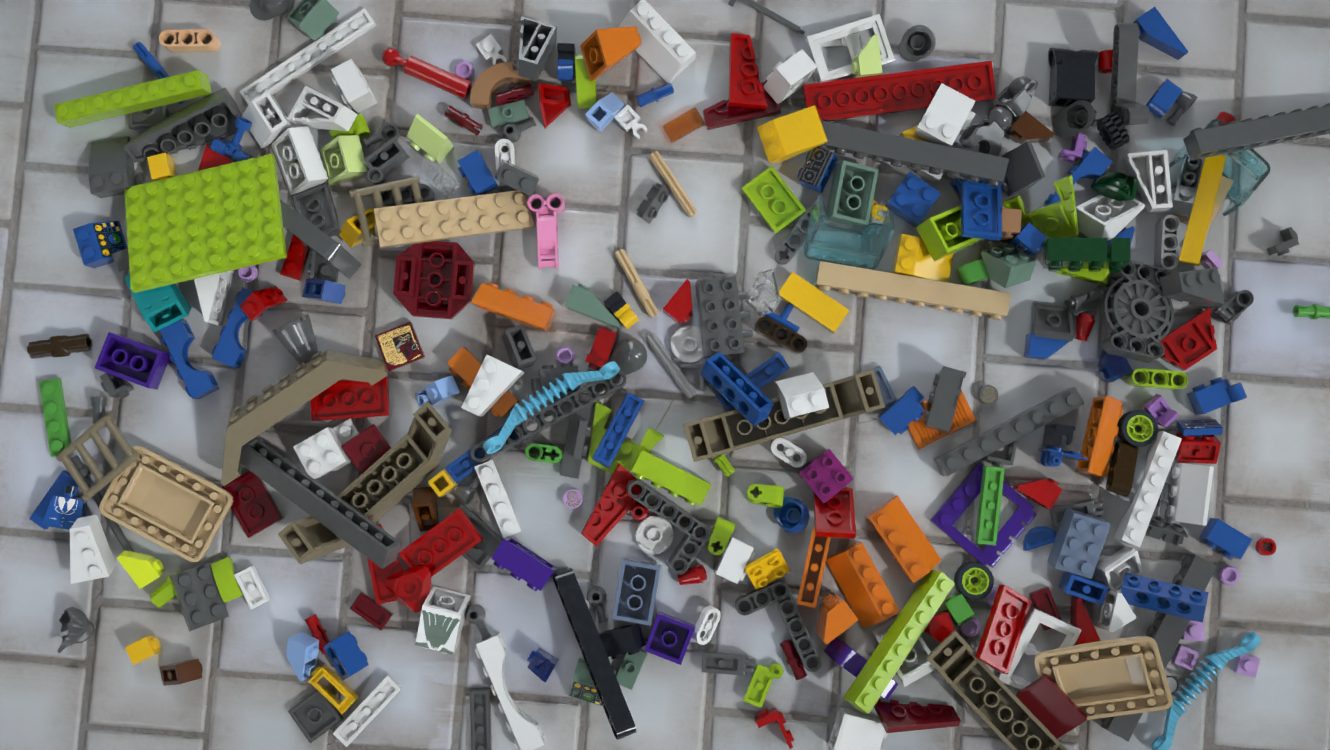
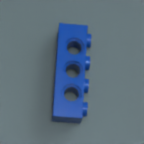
(737, 389)
(1164, 597)

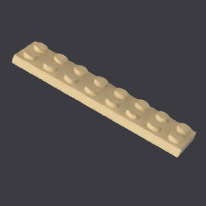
(452, 218)

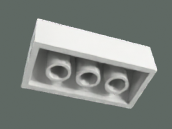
(660, 43)

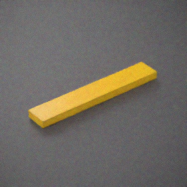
(1202, 210)

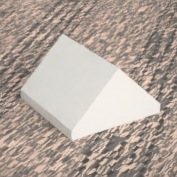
(1114, 568)
(1114, 612)

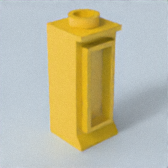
(336, 681)

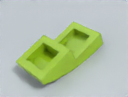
(225, 580)

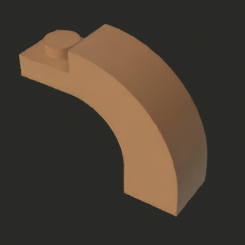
(491, 80)

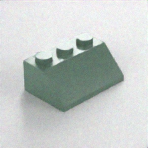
(852, 193)

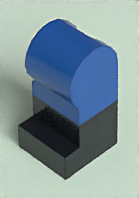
(566, 61)

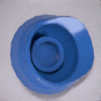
(792, 516)

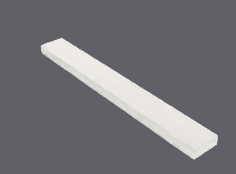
(310, 56)

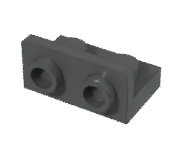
(321, 268)

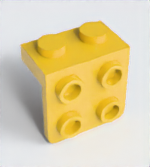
(767, 569)

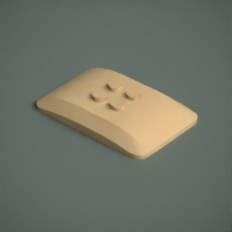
(167, 504)
(1109, 676)

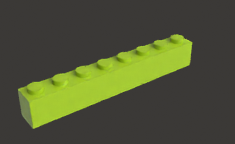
(132, 99)
(898, 641)

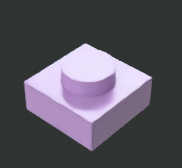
(1210, 260)
(1194, 631)
(1246, 665)

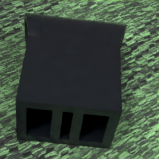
(1071, 76)

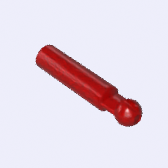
(429, 73)

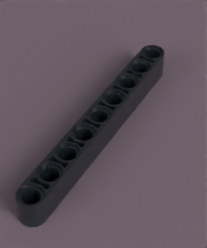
(594, 654)

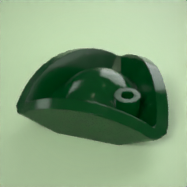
(1116, 186)

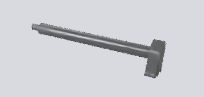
(771, 14)

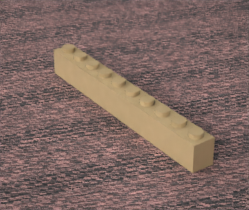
(912, 289)

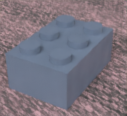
(1078, 543)
(636, 592)

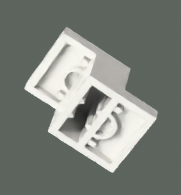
(324, 451)

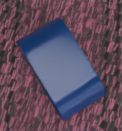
(1163, 98)

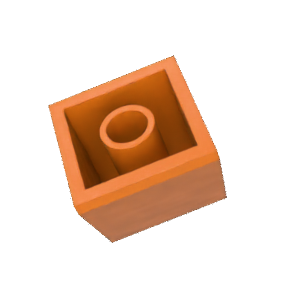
(608, 48)

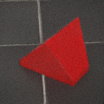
(553, 101)

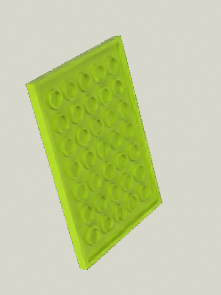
(204, 223)

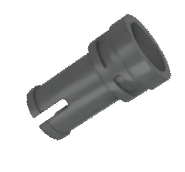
(98, 407)

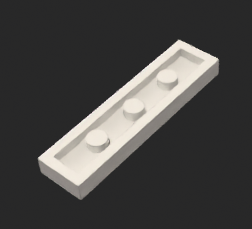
(498, 498)
(367, 710)

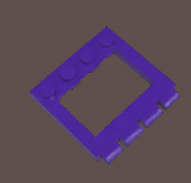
(960, 501)

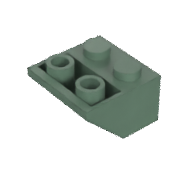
(1008, 265)

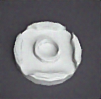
(687, 350)
(654, 535)

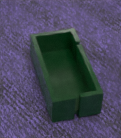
(1086, 254)

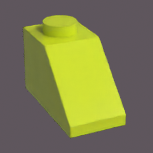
(141, 567)

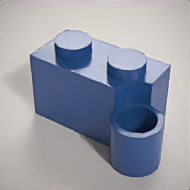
(1216, 395)
(903, 411)

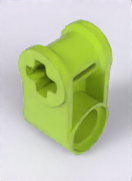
(769, 495)
(721, 532)

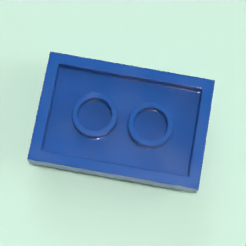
(981, 211)

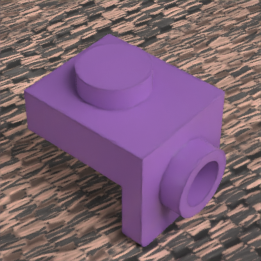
(1077, 148)
(1160, 410)

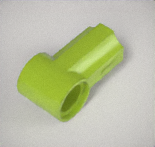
(358, 127)
(164, 593)

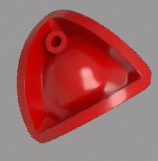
(410, 587)

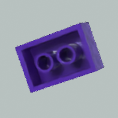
(132, 361)
(523, 564)

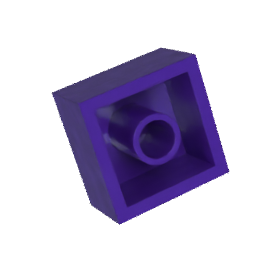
(669, 637)

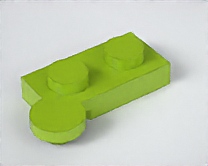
(761, 682)

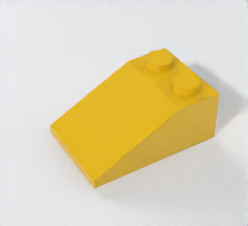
(792, 135)
(914, 260)

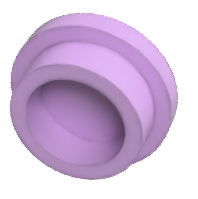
(248, 273)
(565, 355)

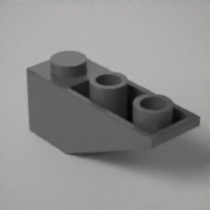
(1187, 186)

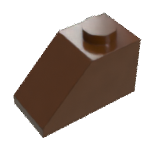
(1029, 128)
(425, 508)
(181, 672)

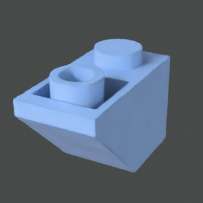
(604, 111)
(438, 392)
(302, 654)

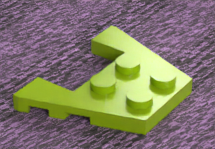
(1053, 220)
(628, 451)

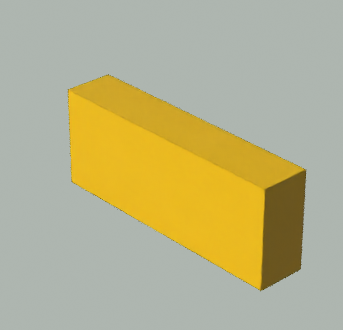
(813, 302)

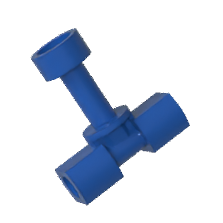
(233, 147)

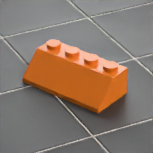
(516, 308)
(1099, 436)
(904, 539)
(862, 585)
(833, 618)

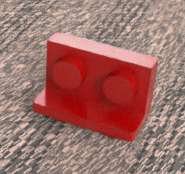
(1198, 449)

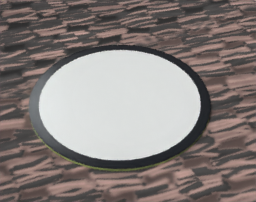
(1173, 684)

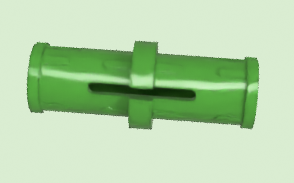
(1312, 312)

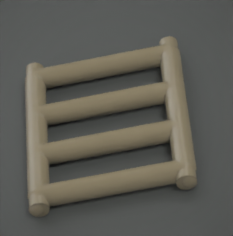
(375, 190)
(117, 468)

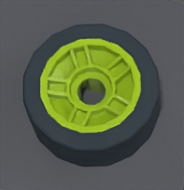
(1146, 433)
(980, 588)

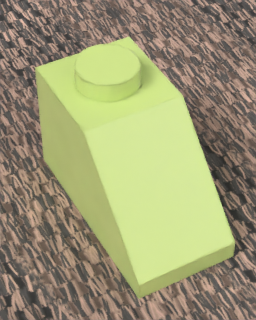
(868, 59)

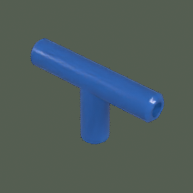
(782, 319)

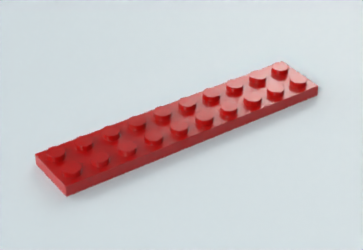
(897, 90)

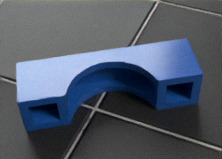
(1091, 166)
(178, 339)
(229, 347)

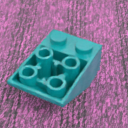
(161, 305)

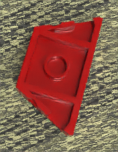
(1190, 341)

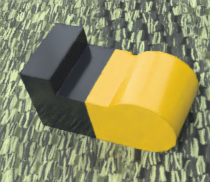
(621, 310)

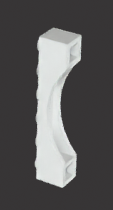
(1138, 516)
(526, 730)

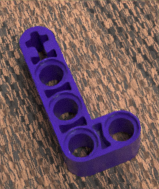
(852, 661)

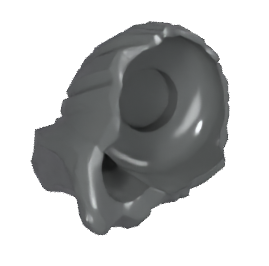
(74, 628)

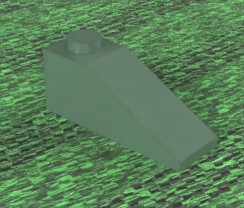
(585, 303)

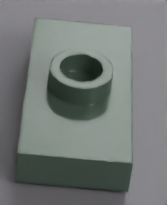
(508, 113)
(630, 669)

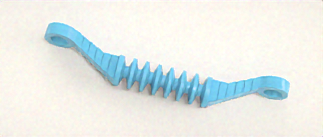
(519, 412)
(1215, 660)

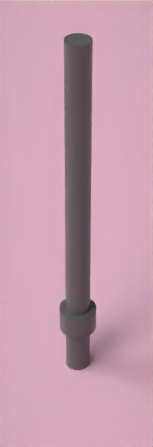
(85, 473)

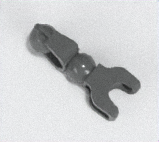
(1009, 104)

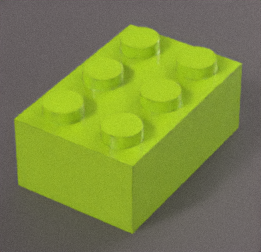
(943, 234)

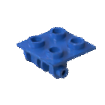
(1053, 455)

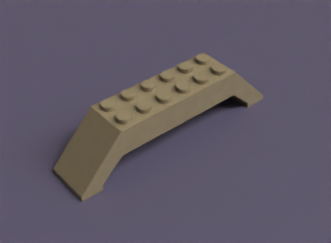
(290, 394)
(733, 431)
(379, 486)
(990, 697)

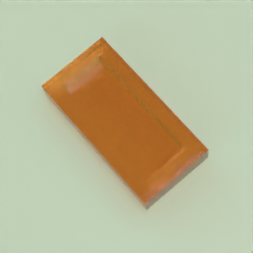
(683, 125)

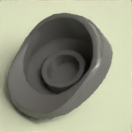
(917, 43)
(629, 355)

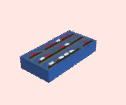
(1199, 427)

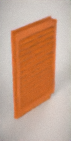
(924, 436)

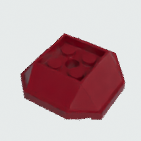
(415, 273)

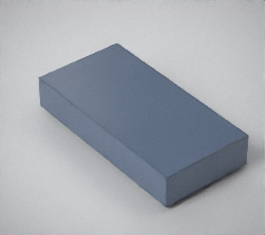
(885, 388)

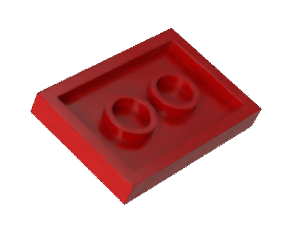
(835, 516)

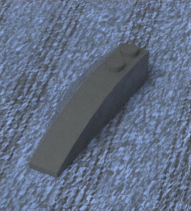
(188, 128)

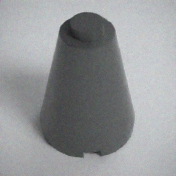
(298, 339)

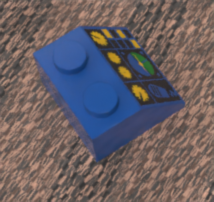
(99, 241)

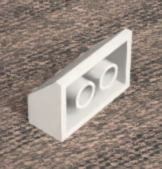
(299, 160)
(1190, 493)

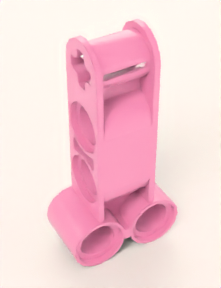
(547, 229)

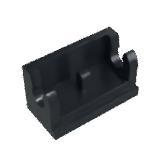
(1054, 432)

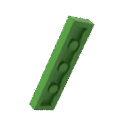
(55, 415)
(989, 505)

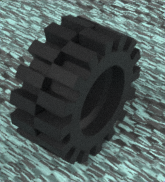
(1113, 131)

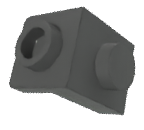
(1290, 240)
(112, 387)

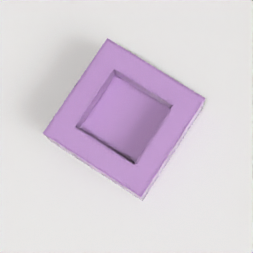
(1185, 657)

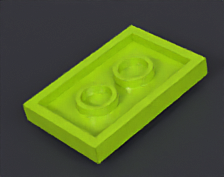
(773, 199)

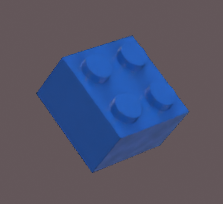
(912, 199)

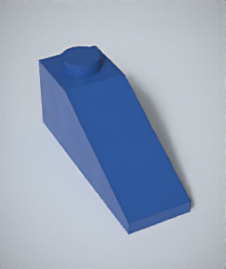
(1158, 34)

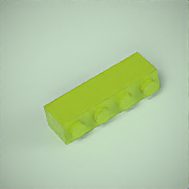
(671, 477)

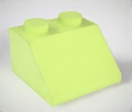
(429, 139)
(343, 159)

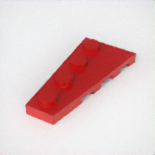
(744, 79)
(611, 506)
(379, 576)

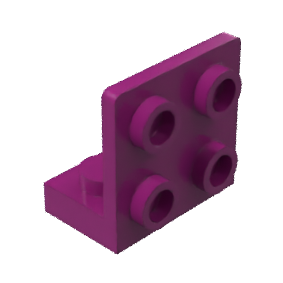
(826, 475)

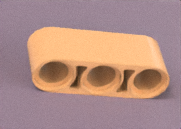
(182, 36)

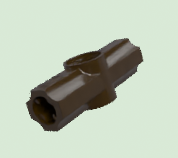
(59, 346)

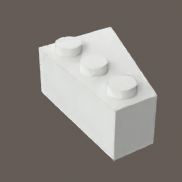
(320, 112)
(1153, 178)
(489, 385)
(89, 551)

